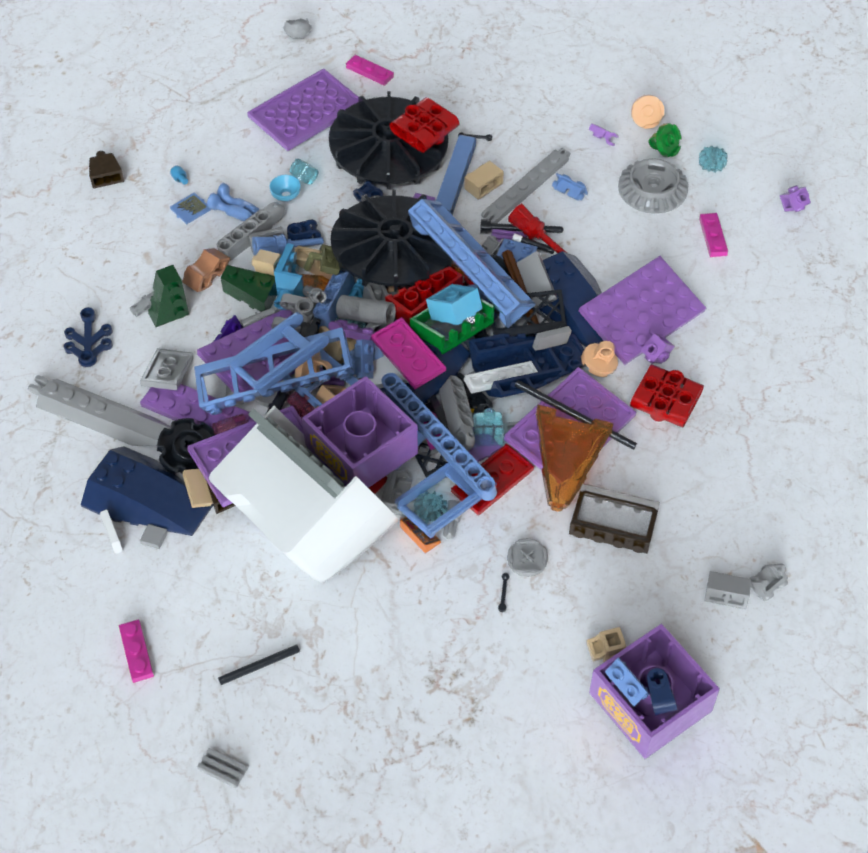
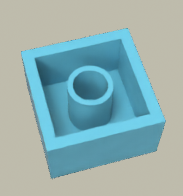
(454, 304)

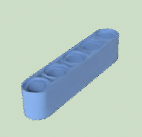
(336, 287)

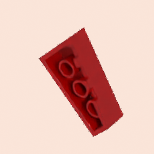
(413, 300)

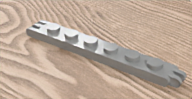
(526, 185)

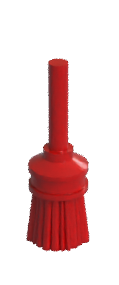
(531, 226)

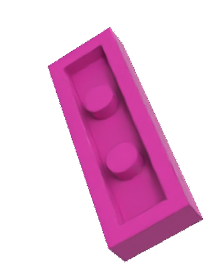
(369, 70)
(713, 235)
(136, 651)

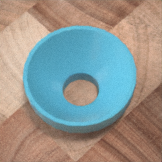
(282, 184)

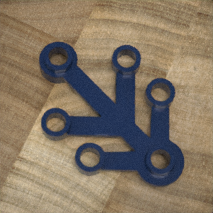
(88, 357)

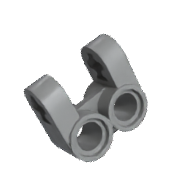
(295, 304)

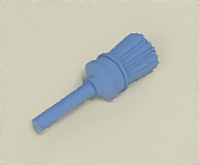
(278, 243)

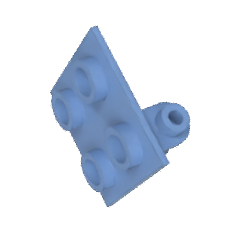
(519, 249)

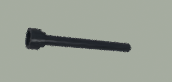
(487, 226)

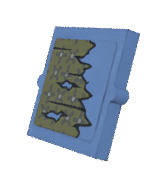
(190, 208)

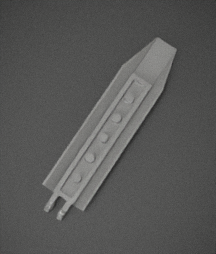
(97, 412)

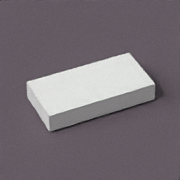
(111, 531)

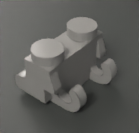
(768, 580)

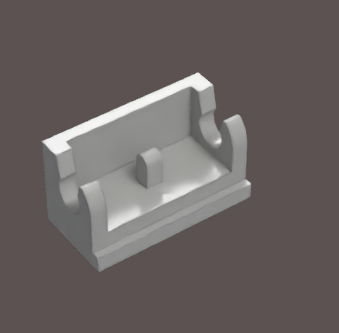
(394, 488)
(728, 590)

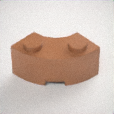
(205, 269)

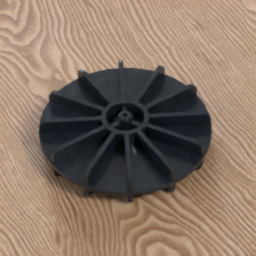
(371, 151)
(382, 246)

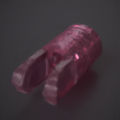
(300, 404)
(229, 423)

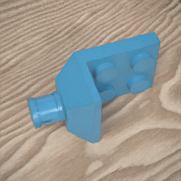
(286, 276)

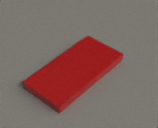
(506, 469)

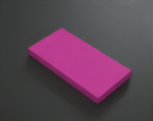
(408, 353)

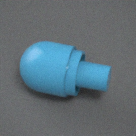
(179, 174)

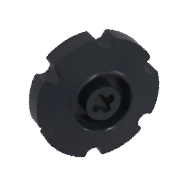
(174, 441)

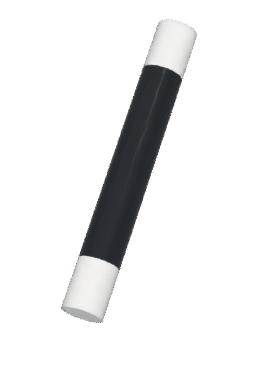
(543, 247)

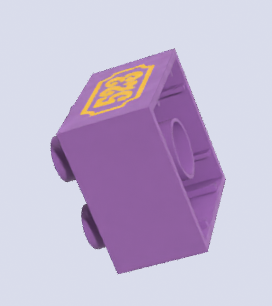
(360, 434)
(691, 686)

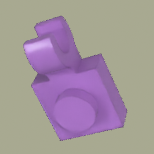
(600, 132)

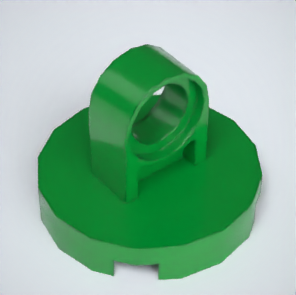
(666, 140)

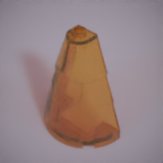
(567, 453)

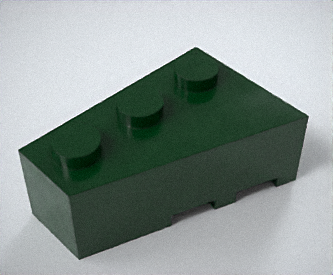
(250, 287)
(168, 297)

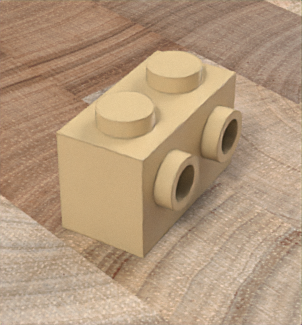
(483, 180)

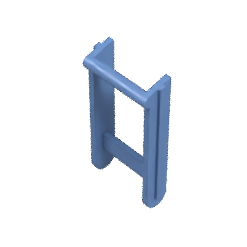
(287, 330)
(445, 471)

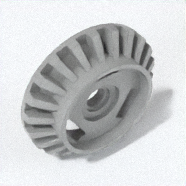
(649, 198)

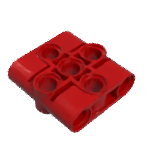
(424, 124)
(665, 397)

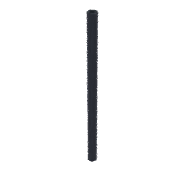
(571, 412)

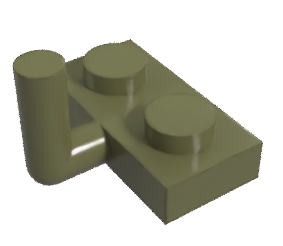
(327, 260)

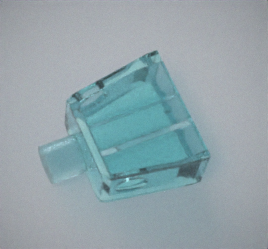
(488, 429)

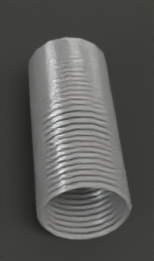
(365, 310)

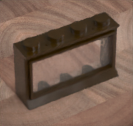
(614, 518)

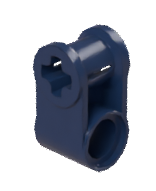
(368, 189)
(303, 230)
(660, 694)

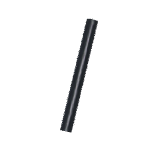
(258, 664)

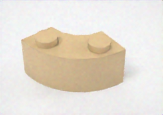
(265, 261)

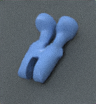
(236, 207)

